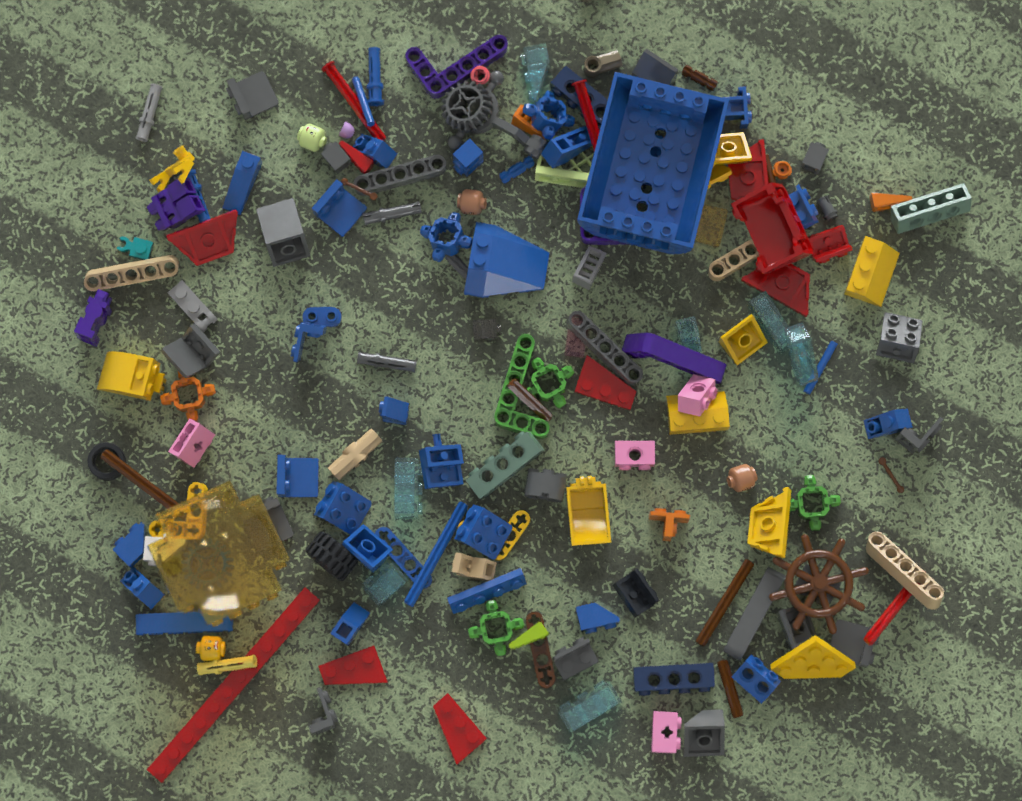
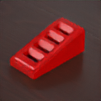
(359, 159)

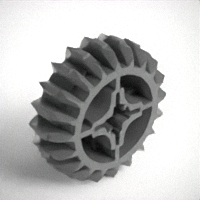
(454, 108)

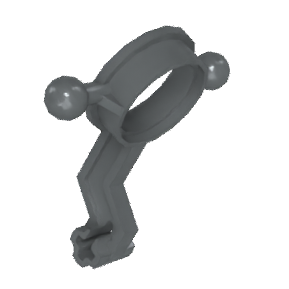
(533, 146)

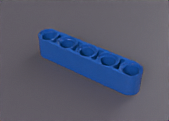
(177, 623)

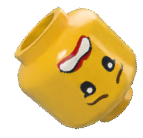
(211, 648)

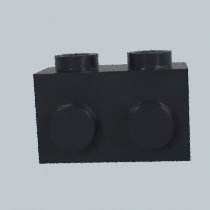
(636, 592)

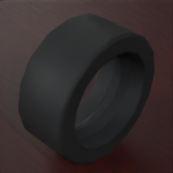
(94, 453)

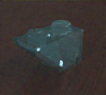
(688, 333)

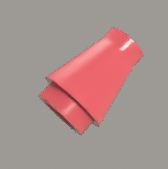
(477, 71)

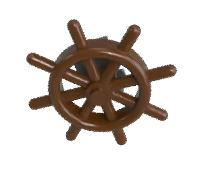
(818, 584)

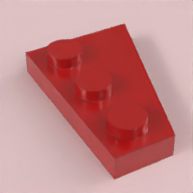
(603, 385)
(355, 668)
(458, 728)

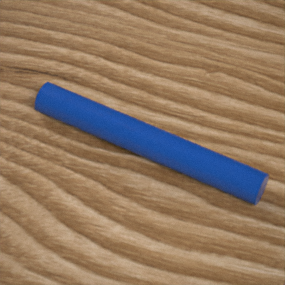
(363, 101)
(821, 365)

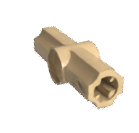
(355, 454)

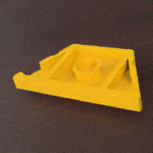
(770, 524)

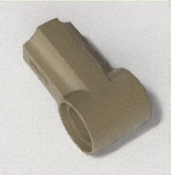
(603, 62)

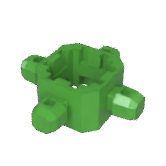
(538, 366)
(833, 501)
(492, 607)

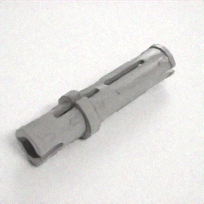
(146, 120)

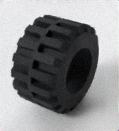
(331, 556)

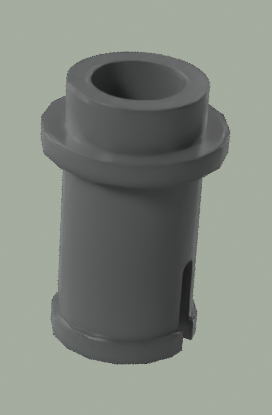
(827, 208)

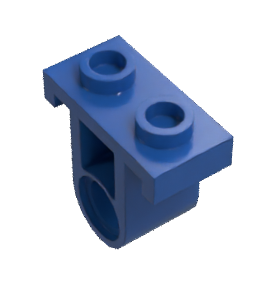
(738, 108)

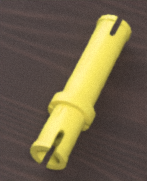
(246, 662)

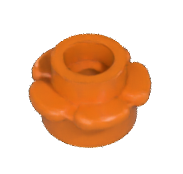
(782, 165)

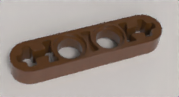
(543, 649)

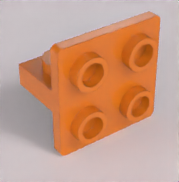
(670, 520)

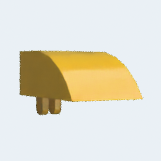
(131, 375)
(588, 512)

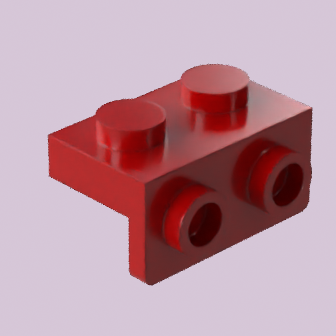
(829, 244)

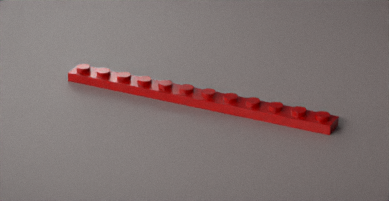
(232, 686)

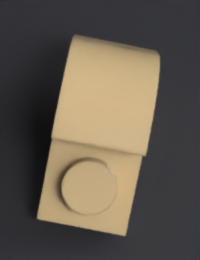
(473, 567)

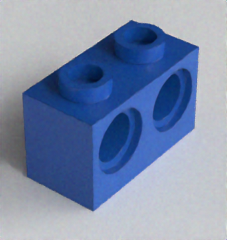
(467, 158)
(753, 682)

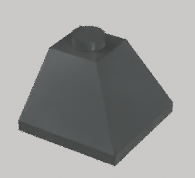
(705, 734)

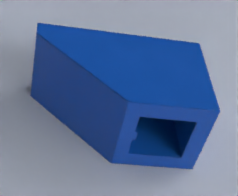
(376, 150)
(394, 411)
(887, 423)
(132, 546)
(142, 587)
(595, 616)
(350, 624)

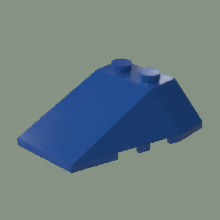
(503, 263)

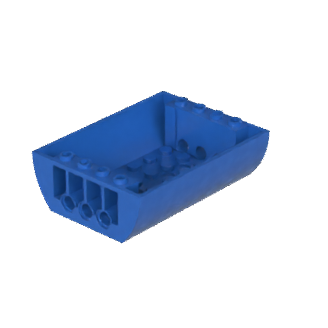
(625, 164)

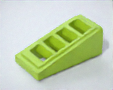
(534, 634)

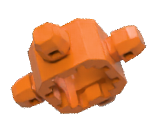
(168, 399)

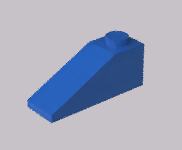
(566, 147)
(242, 182)

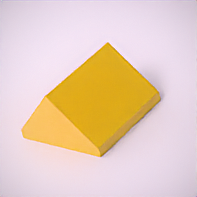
(732, 149)
(743, 340)

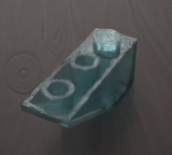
(537, 67)

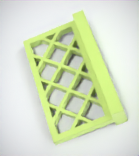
(563, 176)

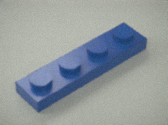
(486, 591)

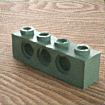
(930, 208)
(477, 477)

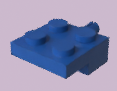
(441, 464)

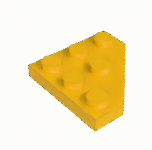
(813, 660)

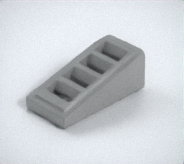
(583, 278)

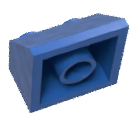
(367, 548)

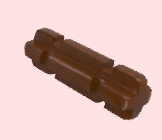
(699, 77)

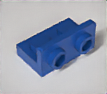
(805, 211)

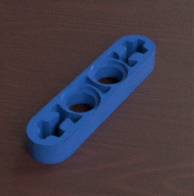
(405, 556)

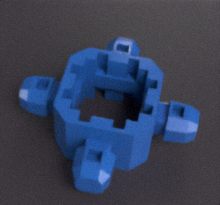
(557, 108)
(450, 248)

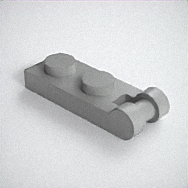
(192, 305)

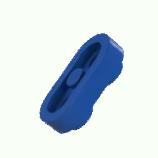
(322, 316)

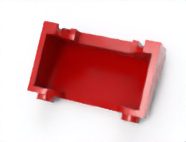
(773, 227)

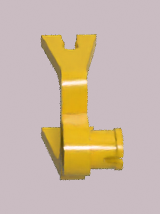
(183, 164)

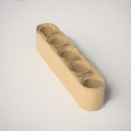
(726, 267)
(123, 279)
(906, 579)

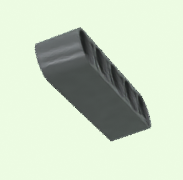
(407, 168)
(601, 338)
(753, 614)

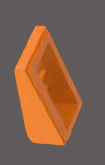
(521, 120)
(885, 201)

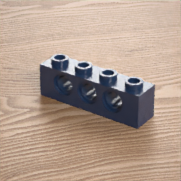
(564, 80)
(703, 670)

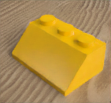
(872, 271)
(713, 419)

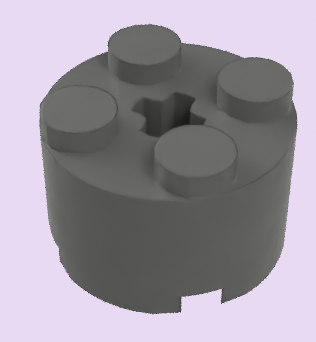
(545, 485)

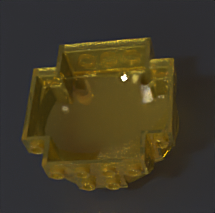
(218, 554)

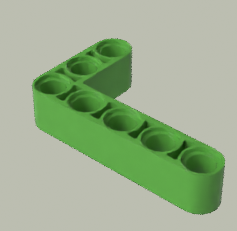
(509, 409)

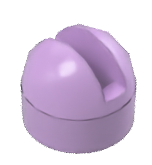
(347, 131)

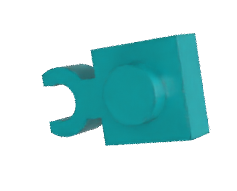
(138, 248)

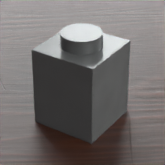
(336, 157)
(814, 157)

